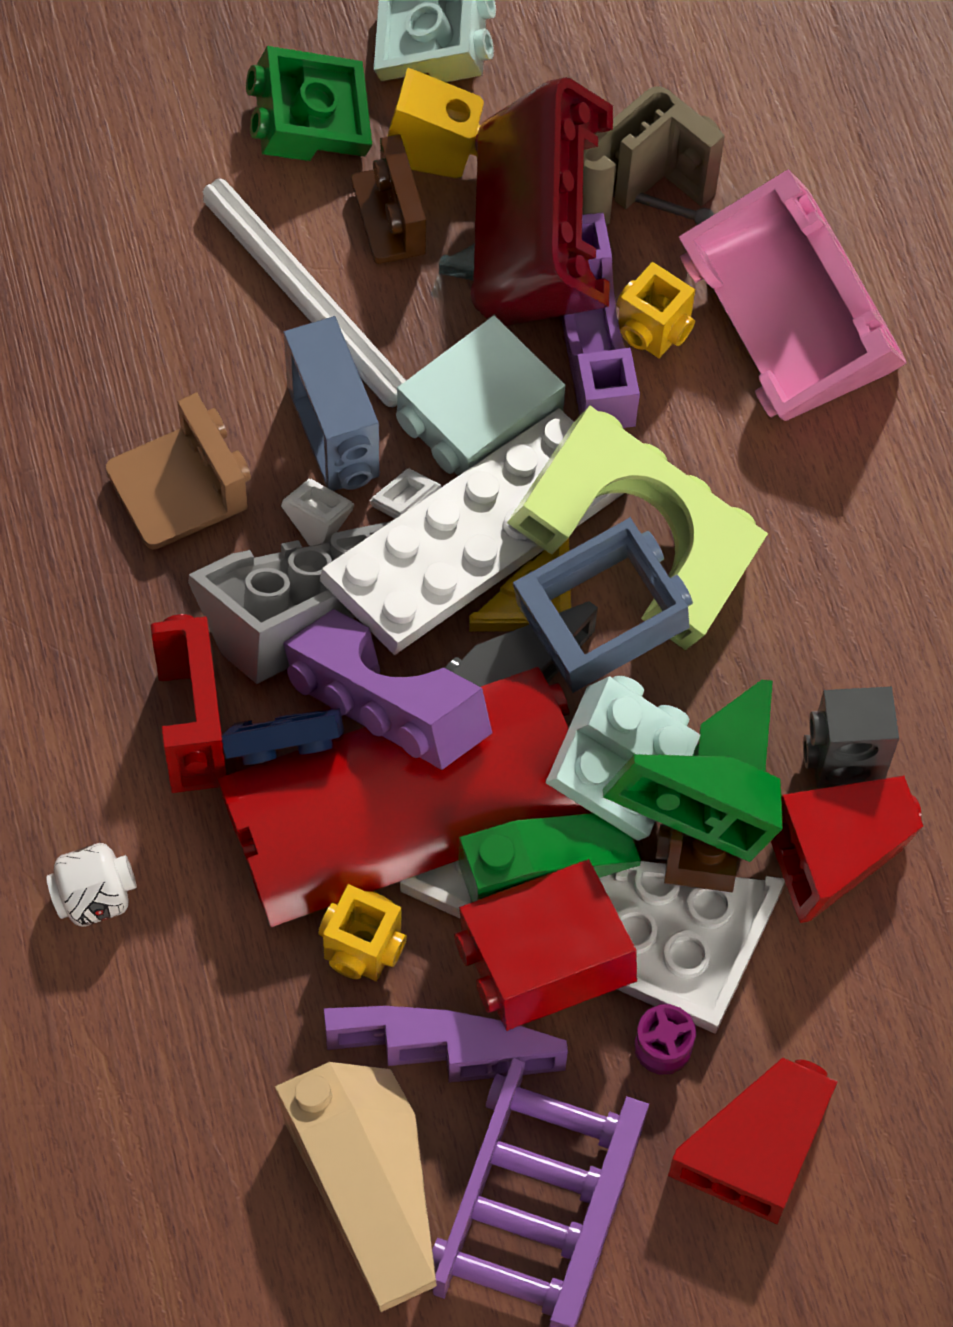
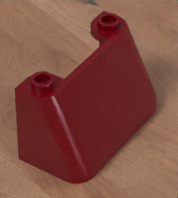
(531, 206)

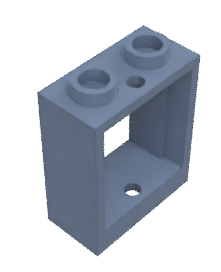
(332, 404)
(585, 561)

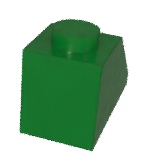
(740, 728)

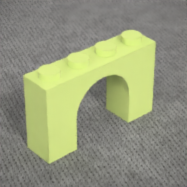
(601, 458)

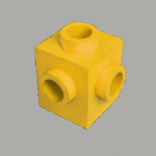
(656, 311)
(357, 918)

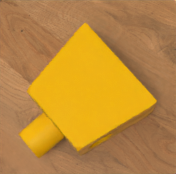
(436, 124)

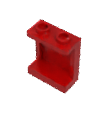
(195, 748)

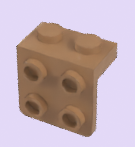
(181, 478)

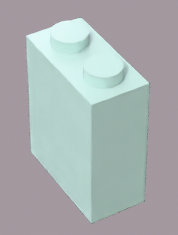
(477, 397)

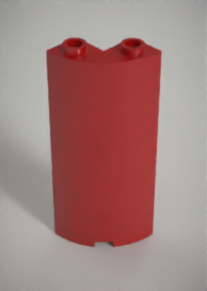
(380, 815)

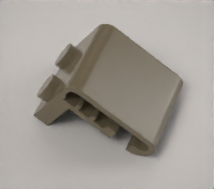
(648, 142)

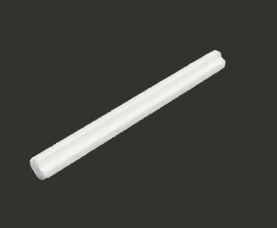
(301, 286)

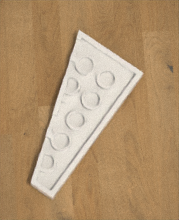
(686, 938)

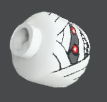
(91, 884)

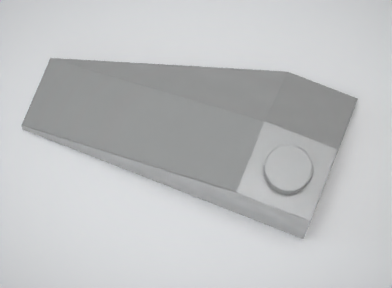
(269, 599)

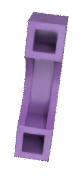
(596, 353)
(425, 714)

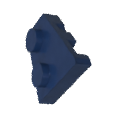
(258, 742)

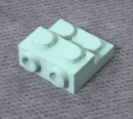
(433, 38)
(604, 735)

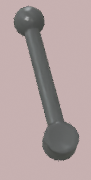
(698, 216)

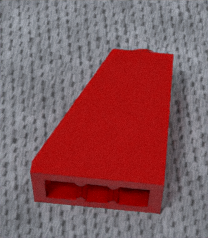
(841, 837)
(758, 1140)

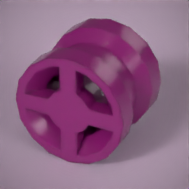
(665, 1025)

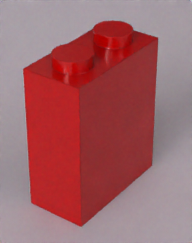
(546, 945)

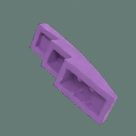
(469, 1043)

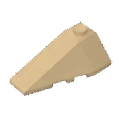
(368, 1168)

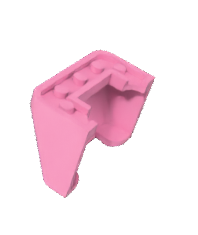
(791, 297)

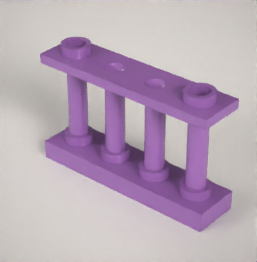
(597, 1187)

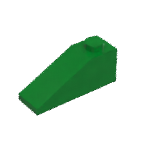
(703, 797)
(536, 847)

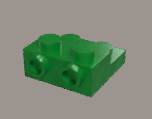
(308, 104)

